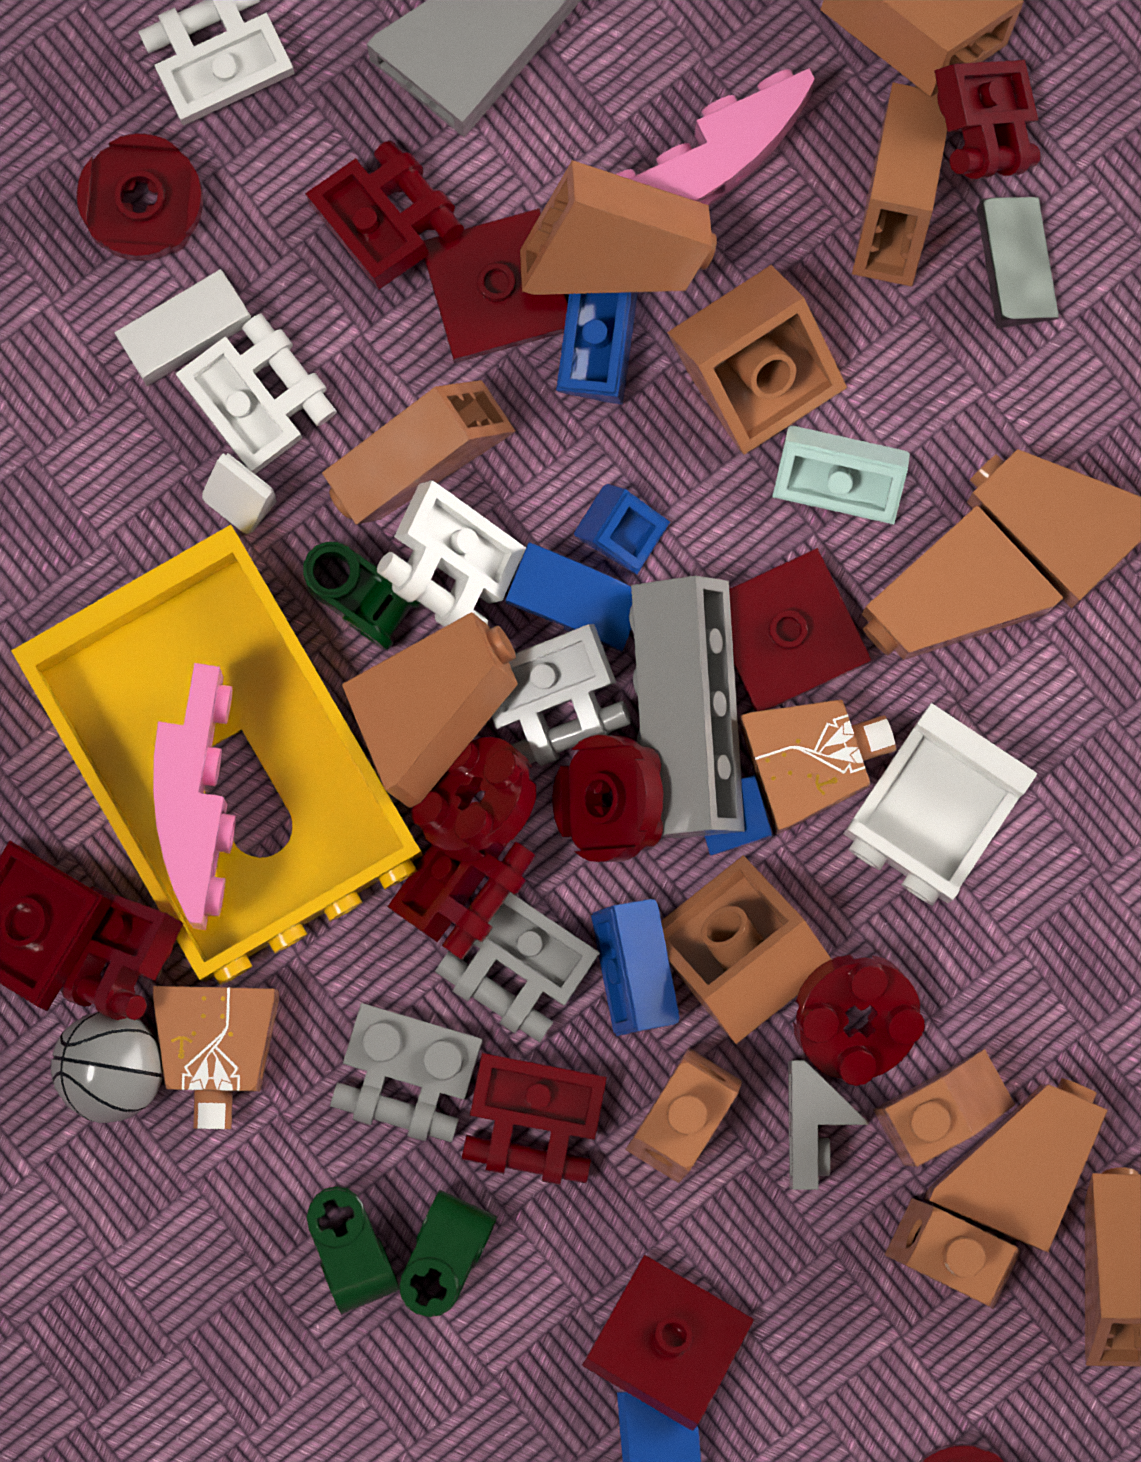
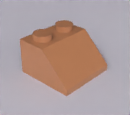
(758, 358)
(741, 948)

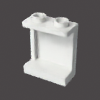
(937, 806)

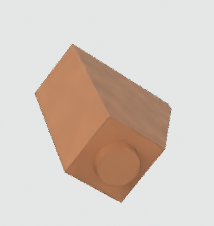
(927, 33)
(901, 187)
(615, 237)
(416, 446)
(1059, 519)
(958, 591)
(431, 703)
(944, 1109)
(1026, 1165)
(1113, 1268)

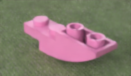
(731, 140)
(188, 822)

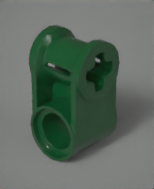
(361, 596)
(447, 1242)
(351, 1260)

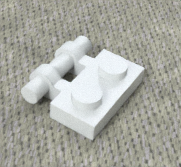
(218, 69)
(241, 405)
(459, 543)

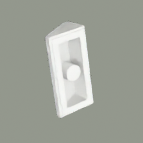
(183, 327)

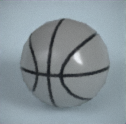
(107, 1067)

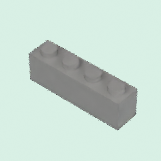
(689, 701)

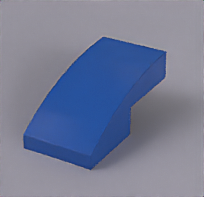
(572, 595)

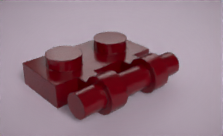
(991, 109)
(371, 226)
(443, 885)
(135, 944)
(540, 1099)

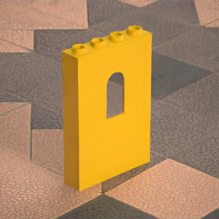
(132, 664)

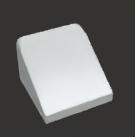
(238, 494)

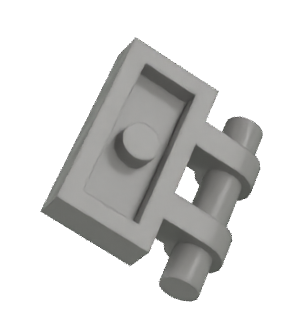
(552, 675)
(533, 949)
(412, 1053)

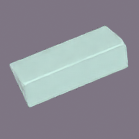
(841, 474)

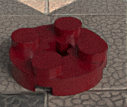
(116, 171)
(637, 803)
(467, 828)
(881, 1042)

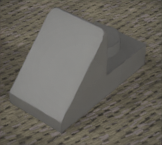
(812, 1104)

